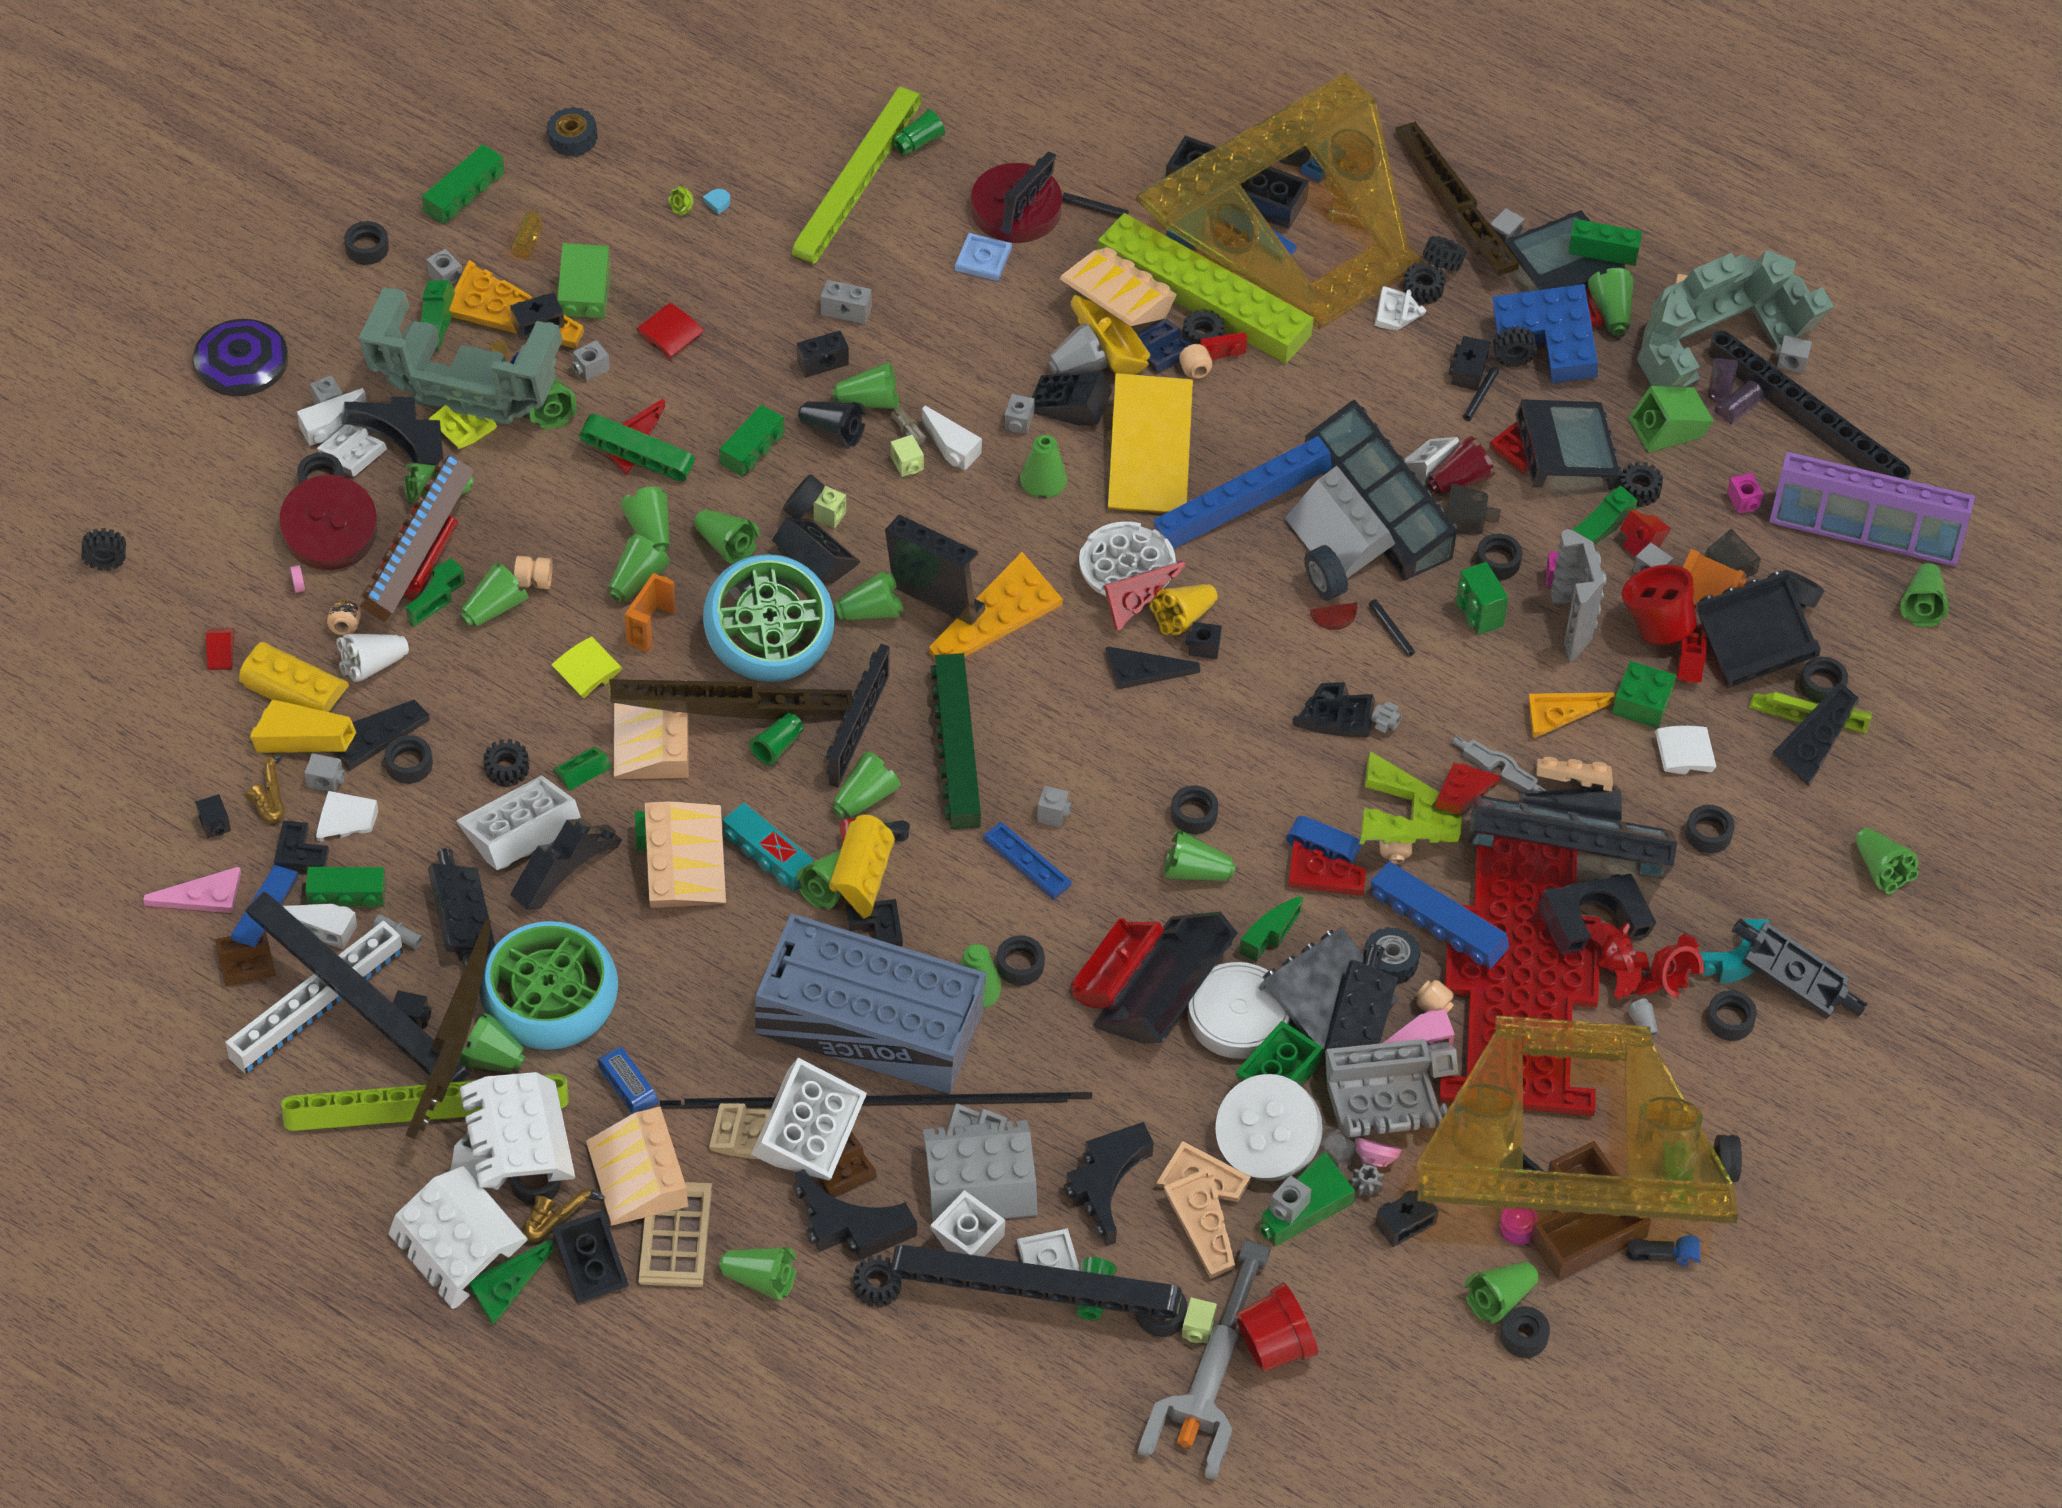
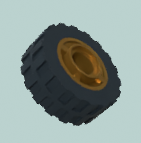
(572, 131)

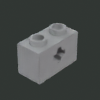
(846, 301)

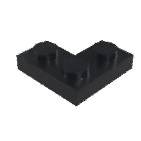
(294, 852)
(883, 919)

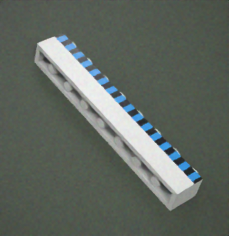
(309, 1000)

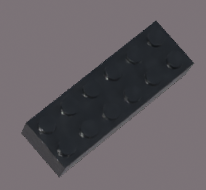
(1274, 192)

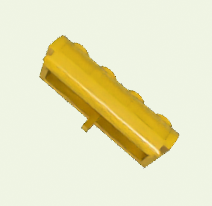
(1116, 338)
(290, 679)
(862, 862)

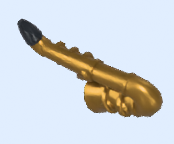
(268, 803)
(542, 1220)

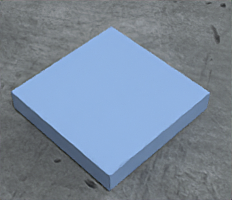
(983, 257)

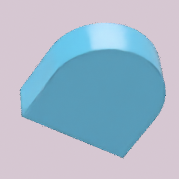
(717, 200)

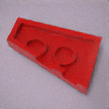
(1321, 873)

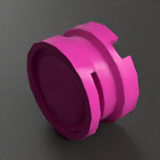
(1517, 1225)

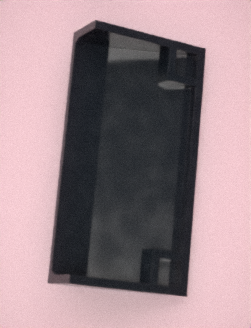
(1168, 977)

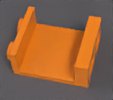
(1711, 576)
(656, 593)

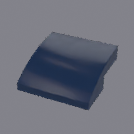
(1163, 344)

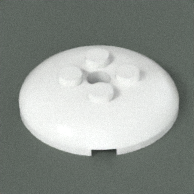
(1121, 552)

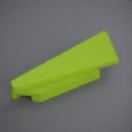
(1799, 709)

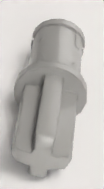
(407, 936)

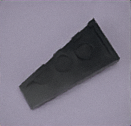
(1025, 190)
(379, 729)
(1815, 736)

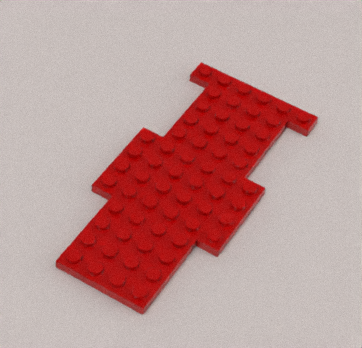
(1530, 975)

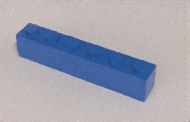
(1439, 915)

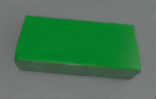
(583, 767)

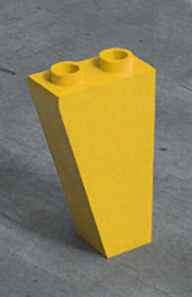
(301, 729)

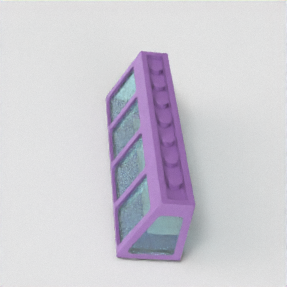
(1872, 509)

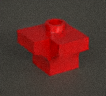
(1642, 531)

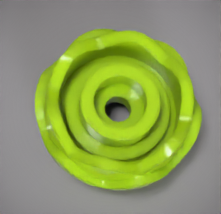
(681, 200)

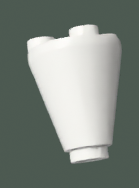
(369, 653)

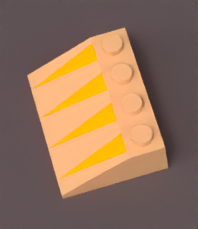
(1120, 287)
(650, 743)
(684, 854)
(637, 1167)

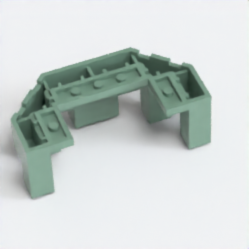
(1718, 293)
(478, 379)

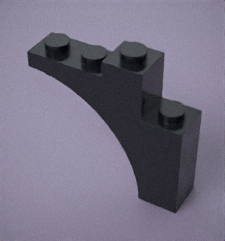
(398, 422)
(555, 861)
(1107, 1162)
(863, 1228)

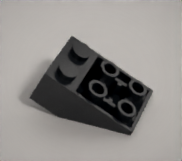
(1072, 397)

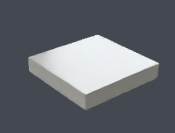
(1049, 1249)

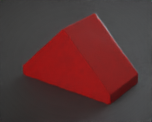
(220, 648)

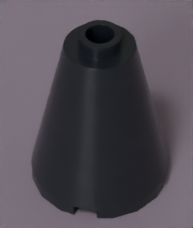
(834, 420)

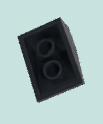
(590, 1256)

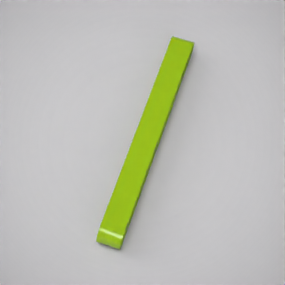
(856, 175)
(379, 1106)

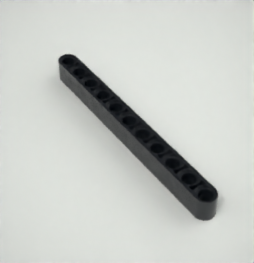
(1807, 409)
(347, 983)
(1036, 1281)

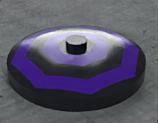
(240, 357)

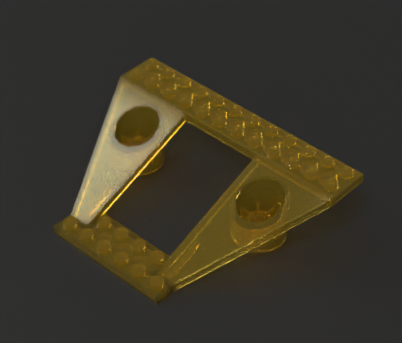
(1347, 140)
(1480, 1140)

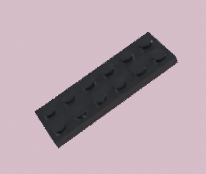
(858, 716)

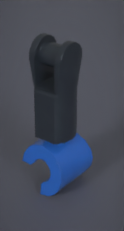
(1686, 1248)

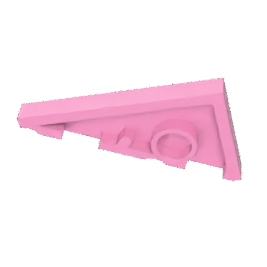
(207, 893)

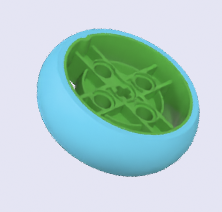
(725, 622)
(556, 1018)

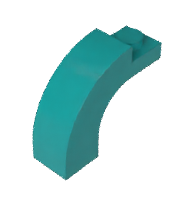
(1729, 964)

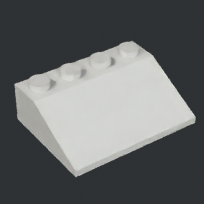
(519, 822)
(809, 1121)

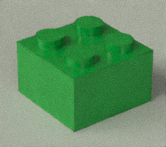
(1481, 598)
(1644, 694)

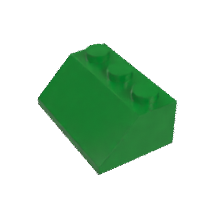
(1283, 1054)

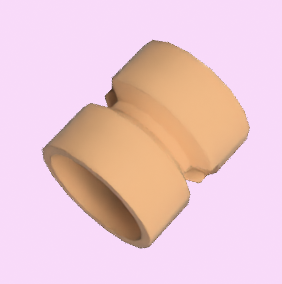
(533, 572)

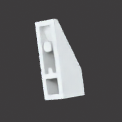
(324, 419)
(954, 442)
(327, 921)

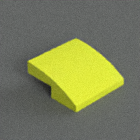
(462, 429)
(587, 666)

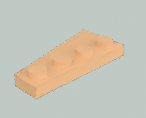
(1201, 1216)

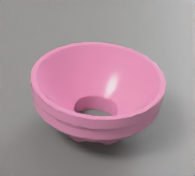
(1376, 1152)

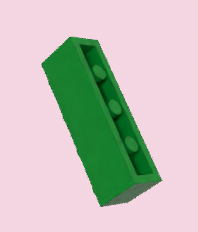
(463, 184)

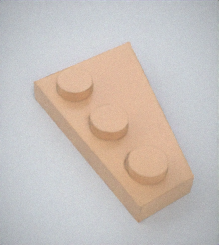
(1584, 773)
(1189, 1160)

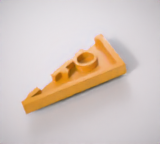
(1554, 710)

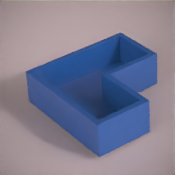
(1560, 322)

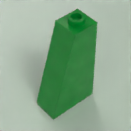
(1328, 1196)

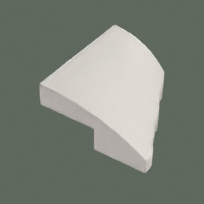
(346, 815)

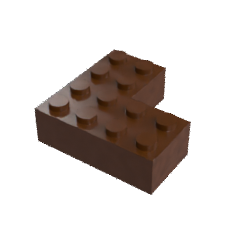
(1580, 1239)

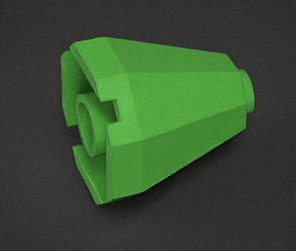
(556, 408)
(492, 1047)

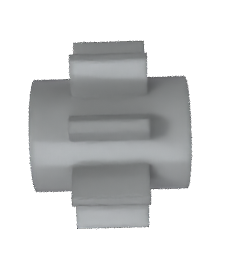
(1386, 717)
(1367, 1180)

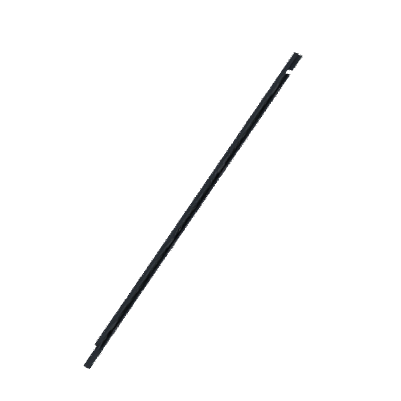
(878, 1100)

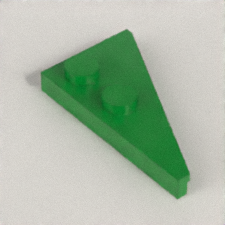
(503, 1283)

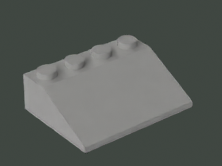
(1340, 518)

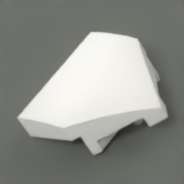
(1396, 309)

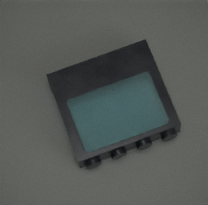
(1546, 259)
(1567, 440)

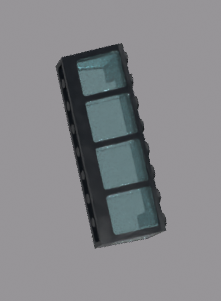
(1394, 493)
(1573, 831)

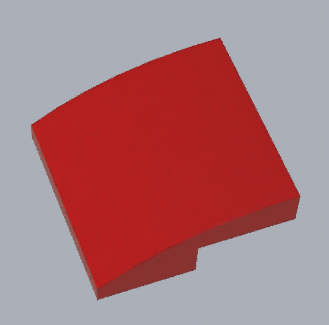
(670, 330)

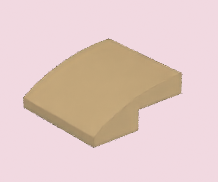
(737, 1130)

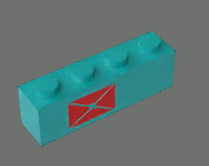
(765, 845)

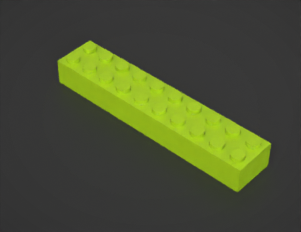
(1202, 284)

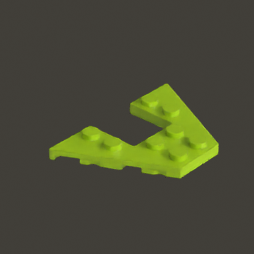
(1425, 819)

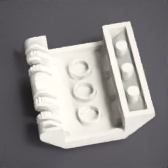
(517, 1126)
(454, 1232)

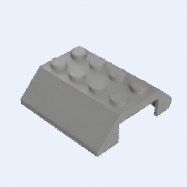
(1581, 582)
(1382, 1088)
(986, 1164)

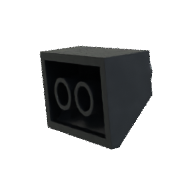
(814, 548)

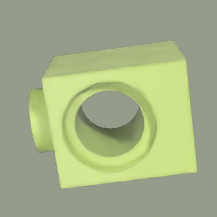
(907, 455)
(830, 507)
(1199, 1320)

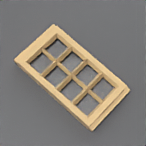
(677, 1242)

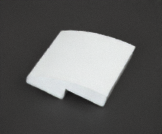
(353, 448)
(1685, 749)

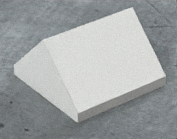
(1429, 456)

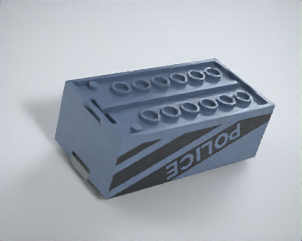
(870, 1003)

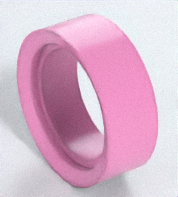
(297, 579)

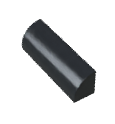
(1587, 801)

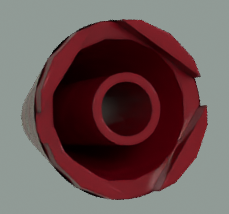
(1463, 467)

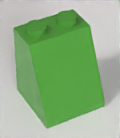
(584, 280)
(1670, 417)

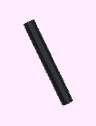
(1094, 205)
(1480, 394)
(1392, 628)

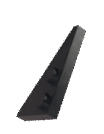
(1140, 668)

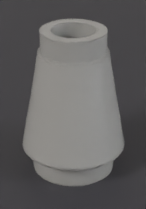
(1643, 1015)

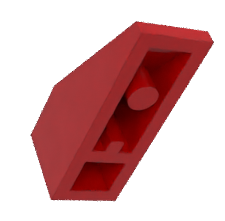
(1692, 656)

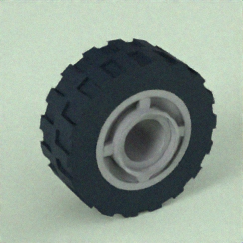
(1326, 572)
(1400, 952)

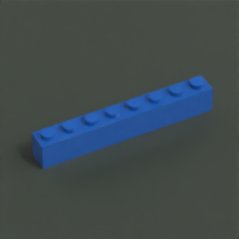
(1244, 492)

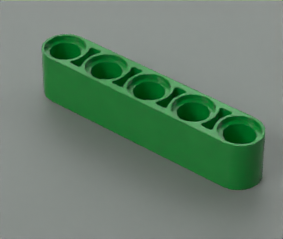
(637, 447)

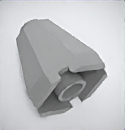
(1078, 353)

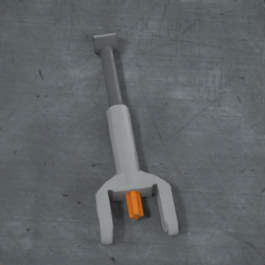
(1198, 1407)

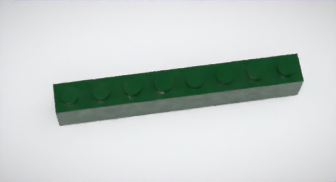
(957, 741)

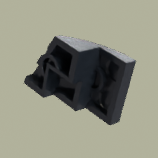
(1336, 712)

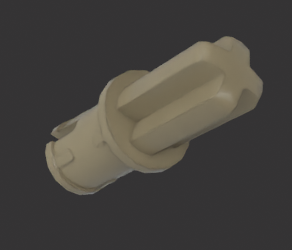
(907, 425)

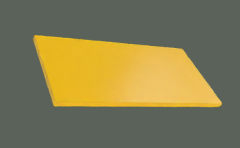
(1150, 443)

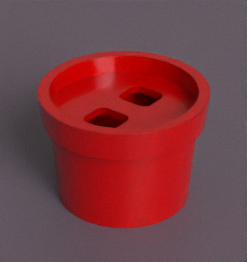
(1661, 603)
(1276, 1330)

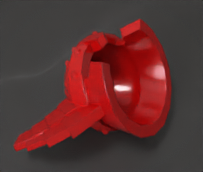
(1619, 956)
(1672, 967)

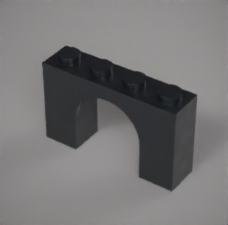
(1616, 894)

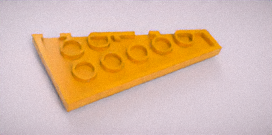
(487, 302)
(1010, 602)

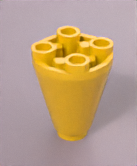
(1181, 606)

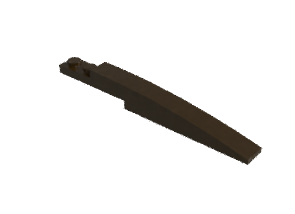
(1456, 199)
(728, 698)
(452, 1033)

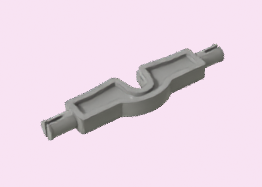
(1489, 760)

